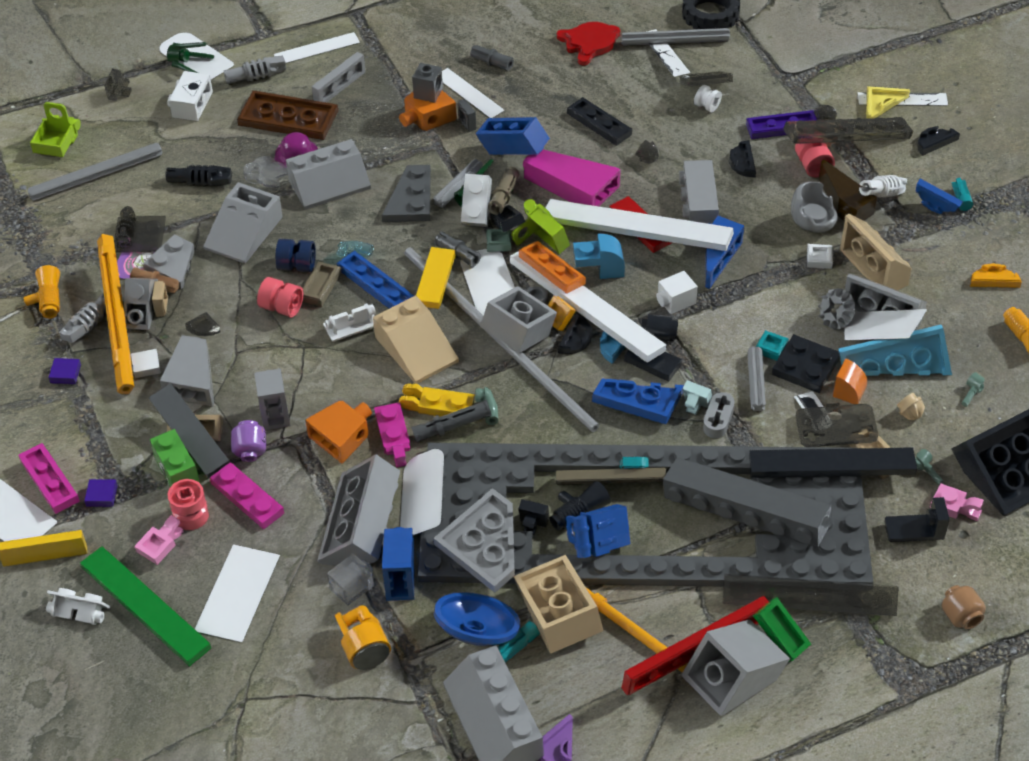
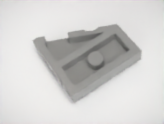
(172, 259)

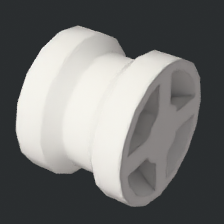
(708, 98)

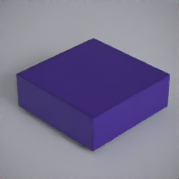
(64, 371)
(101, 493)

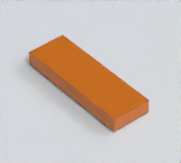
(552, 267)

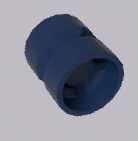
(298, 255)

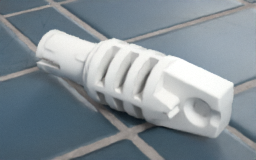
(883, 186)

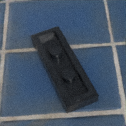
(599, 121)

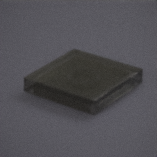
(706, 78)

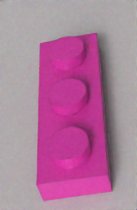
(48, 478)
(247, 495)

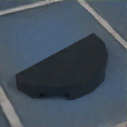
(935, 138)
(742, 159)
(577, 336)

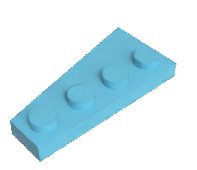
(920, 354)

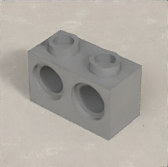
(272, 399)

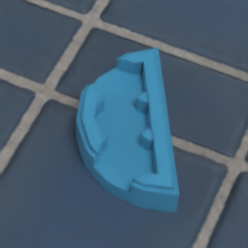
(610, 347)

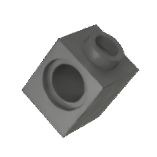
(427, 82)

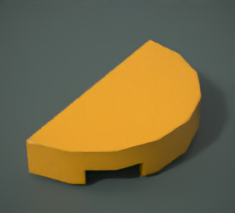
(995, 276)

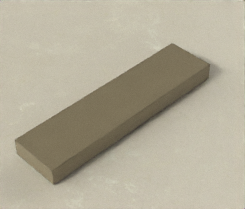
(607, 476)

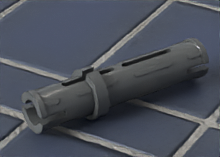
(451, 421)

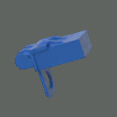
(599, 530)

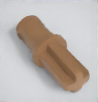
(171, 284)

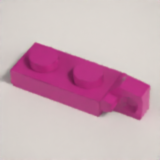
(393, 432)

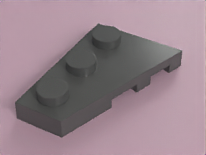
(411, 196)

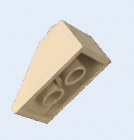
(414, 339)
(559, 603)

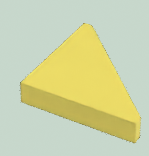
(882, 99)

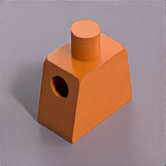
(428, 114)
(339, 428)

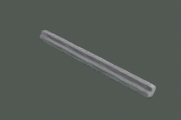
(94, 171)

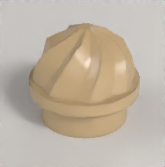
(911, 407)

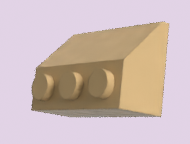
(873, 255)

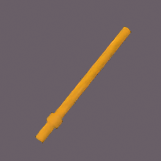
(629, 626)

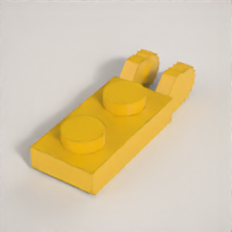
(434, 400)

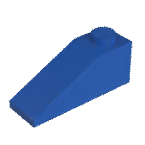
(717, 259)

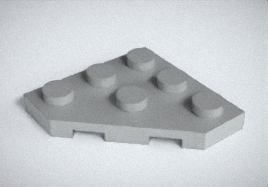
(483, 540)

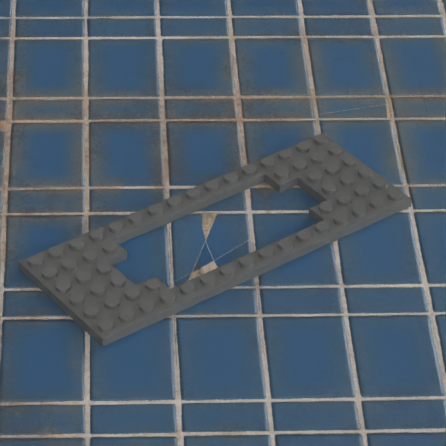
(476, 468)

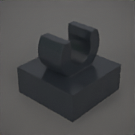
(533, 514)

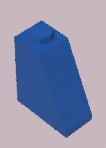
(398, 564)

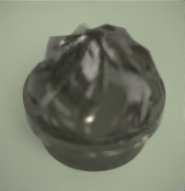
(825, 112)
(648, 152)

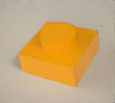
(563, 310)

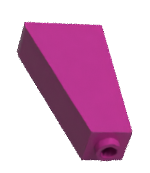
(572, 177)

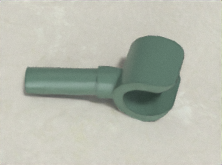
(976, 382)
(923, 459)

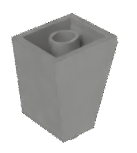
(734, 665)

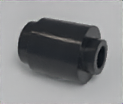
(660, 326)

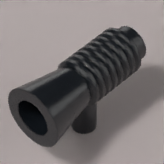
(591, 499)

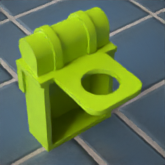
(55, 132)
(542, 224)

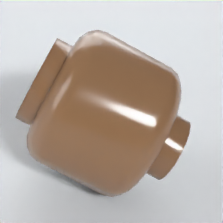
(963, 607)

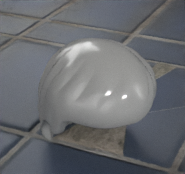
(812, 208)

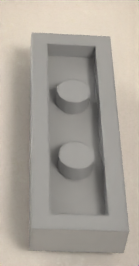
(339, 78)

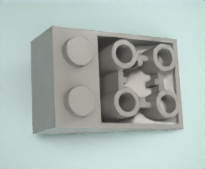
(243, 222)

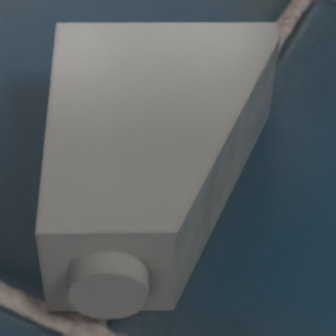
(190, 371)

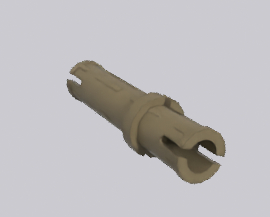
(501, 194)

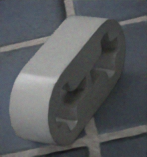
(714, 414)

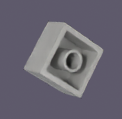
(518, 319)

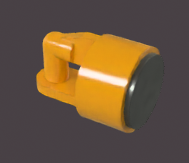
(365, 643)

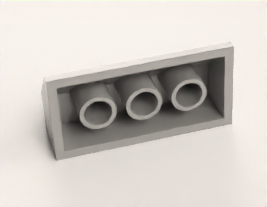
(360, 512)
(493, 709)

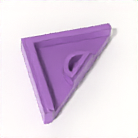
(558, 741)

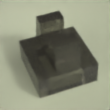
(117, 85)

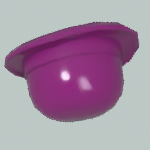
(293, 145)

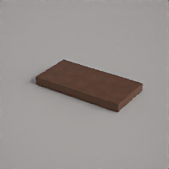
(288, 114)

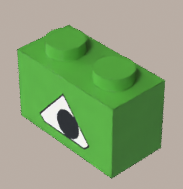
(173, 457)

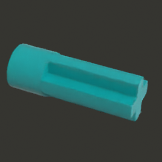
(525, 635)

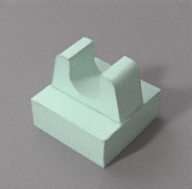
(696, 396)

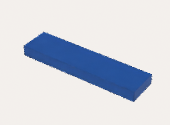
(373, 280)

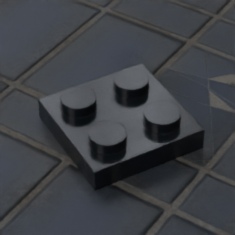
(806, 363)

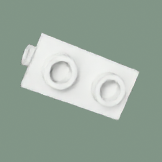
(346, 325)
(87, 607)

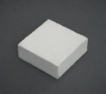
(819, 256)
(145, 363)

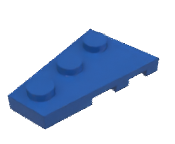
(644, 401)

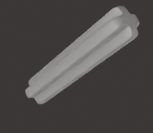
(455, 184)
(756, 379)

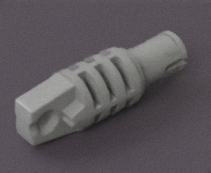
(253, 70)
(84, 320)

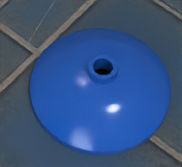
(476, 619)

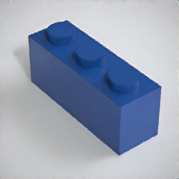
(513, 136)

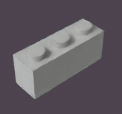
(699, 191)

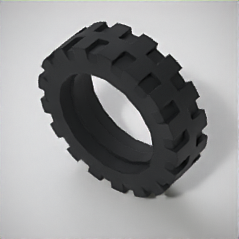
(704, 20)

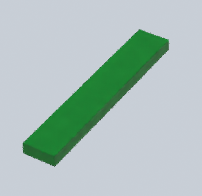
(146, 606)

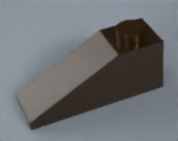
(845, 193)

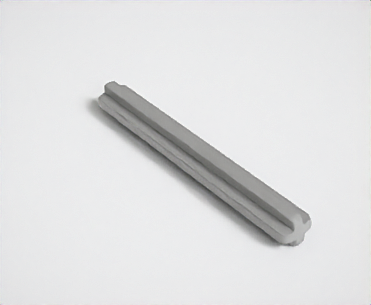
(675, 36)

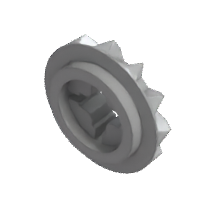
(844, 313)

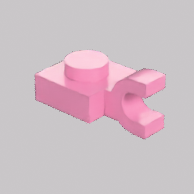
(957, 502)
(159, 543)

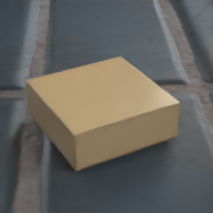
(160, 298)

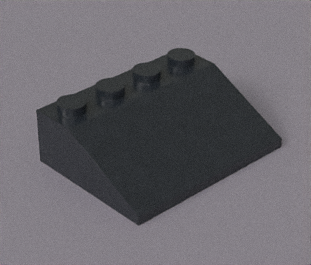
(999, 462)

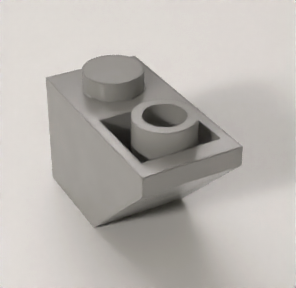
(138, 303)

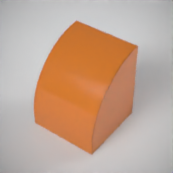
(850, 383)

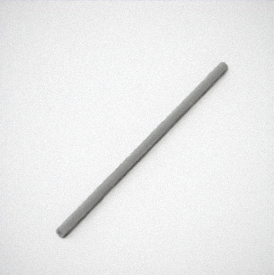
(521, 358)

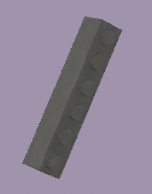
(747, 501)

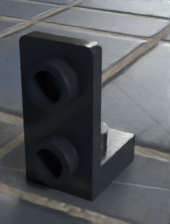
(919, 527)

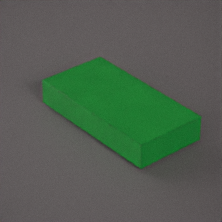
(782, 628)

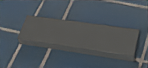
(189, 429)

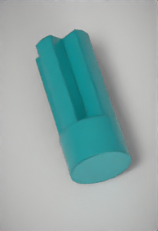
(962, 193)

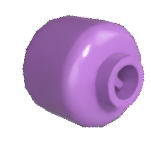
(248, 440)

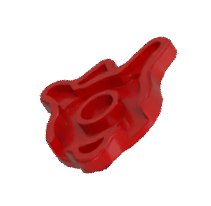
(589, 40)

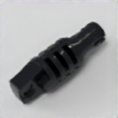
(200, 175)

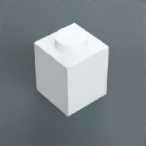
(677, 292)

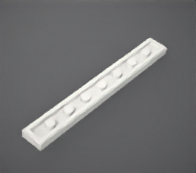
(641, 225)
(600, 314)

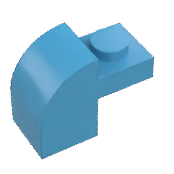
(604, 253)

